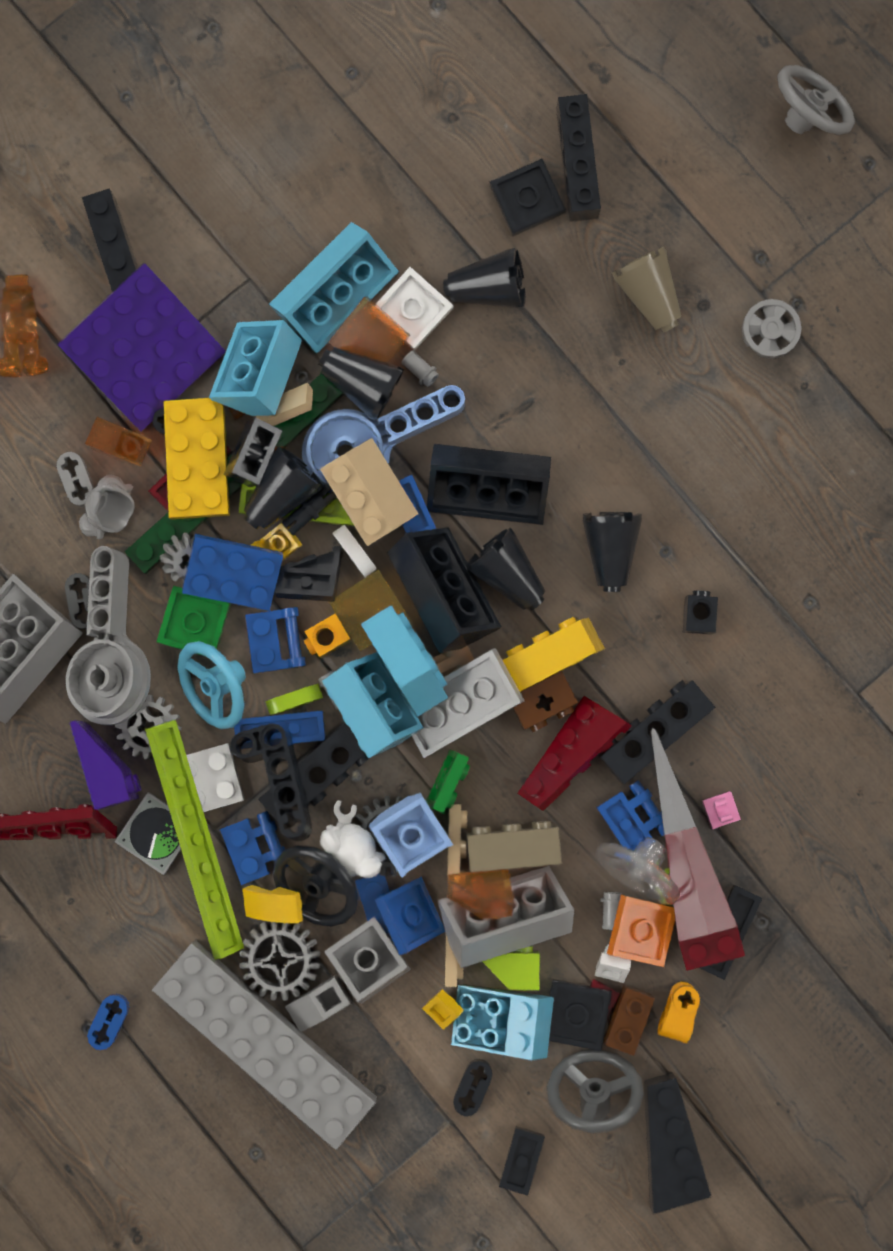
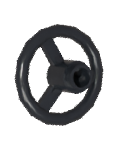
(318, 881)

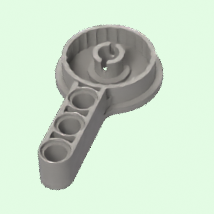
(111, 652)

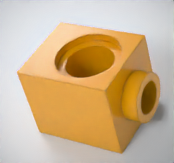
(340, 636)

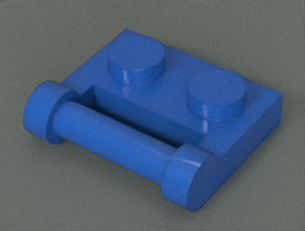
(265, 641)

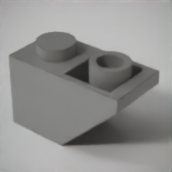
(319, 1003)

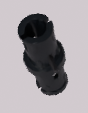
(309, 510)

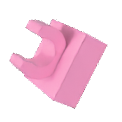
(721, 810)

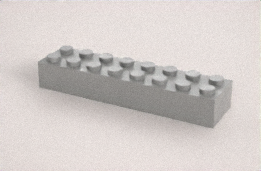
(265, 1044)

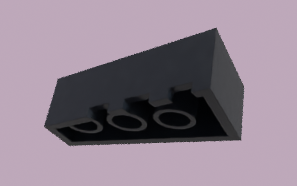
(673, 1157)

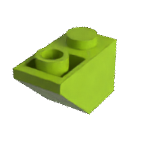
(517, 969)

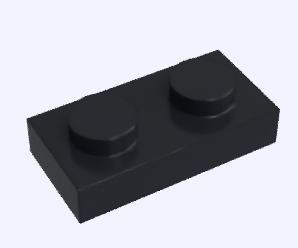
(521, 1160)

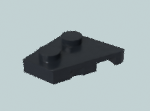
(311, 577)

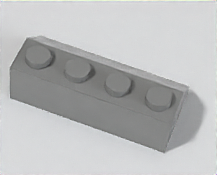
(539, 915)

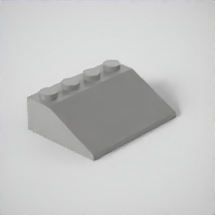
(31, 643)

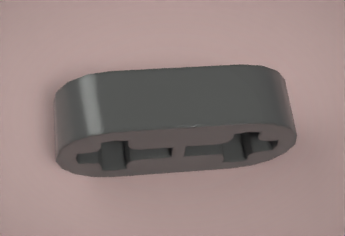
(73, 599)

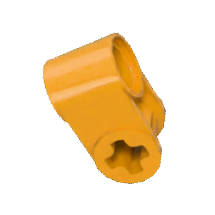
(678, 1018)

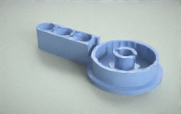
(355, 428)

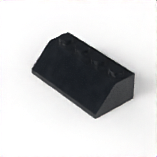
(488, 484)
(443, 589)

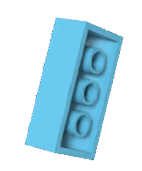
(333, 286)

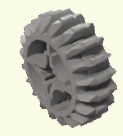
(254, 963)

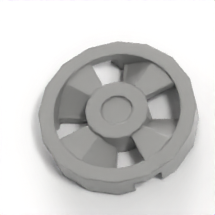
(771, 328)

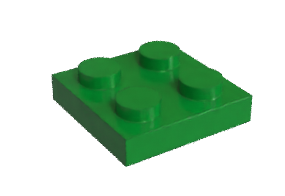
(192, 620)
(452, 770)

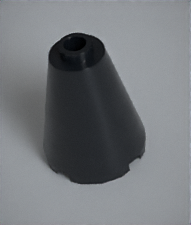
(489, 281)
(361, 379)
(281, 489)
(612, 546)
(508, 570)

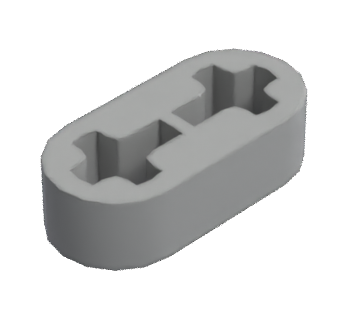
(69, 482)

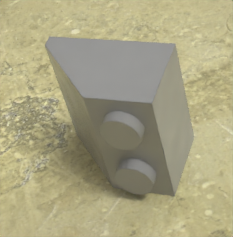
(367, 960)

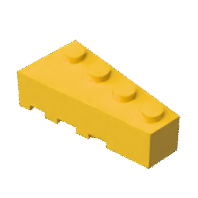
(552, 652)

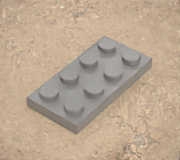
(475, 697)

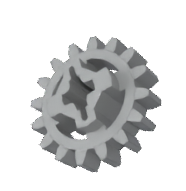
(135, 731)

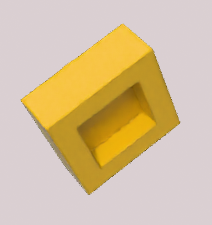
(443, 1009)

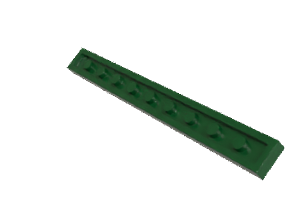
(149, 546)

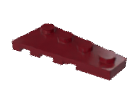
(57, 821)

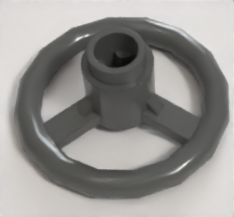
(595, 1092)

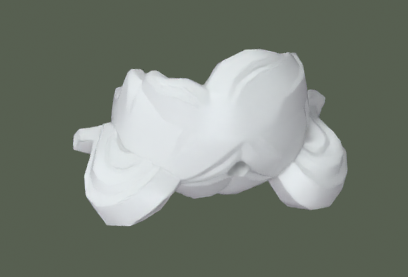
(353, 849)

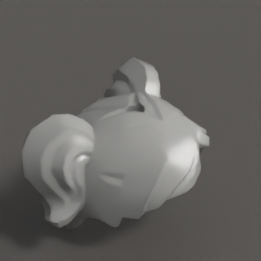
(107, 507)

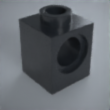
(694, 625)

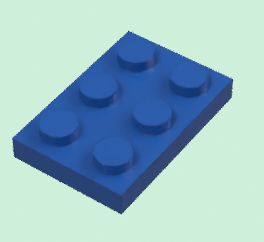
(232, 572)

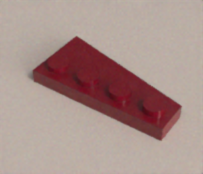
(576, 744)

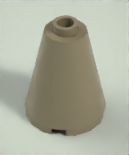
(651, 288)

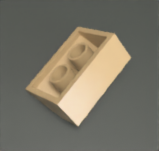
(369, 491)

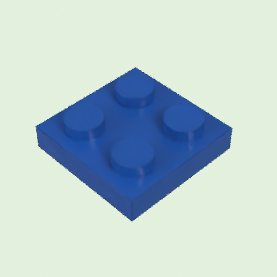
(410, 915)

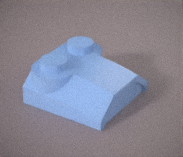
(409, 833)

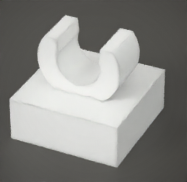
(612, 967)

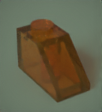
(482, 893)

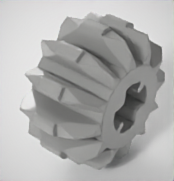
(173, 558)

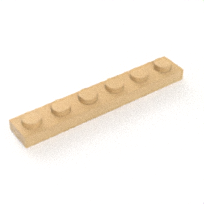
(457, 820)

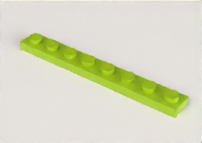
(194, 839)

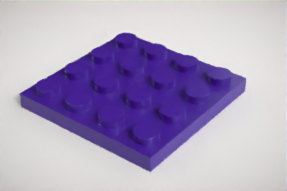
(141, 346)

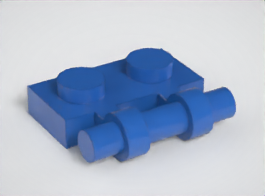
(625, 822)
(245, 849)

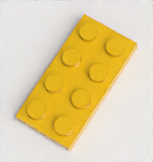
(196, 458)

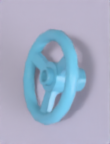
(214, 682)

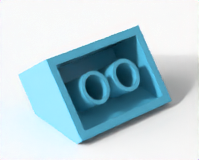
(256, 367)

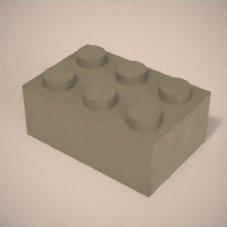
(514, 847)

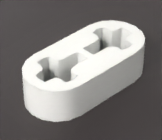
(354, 551)

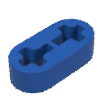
(114, 1024)

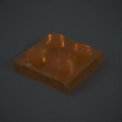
(370, 332)

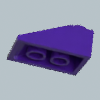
(105, 772)

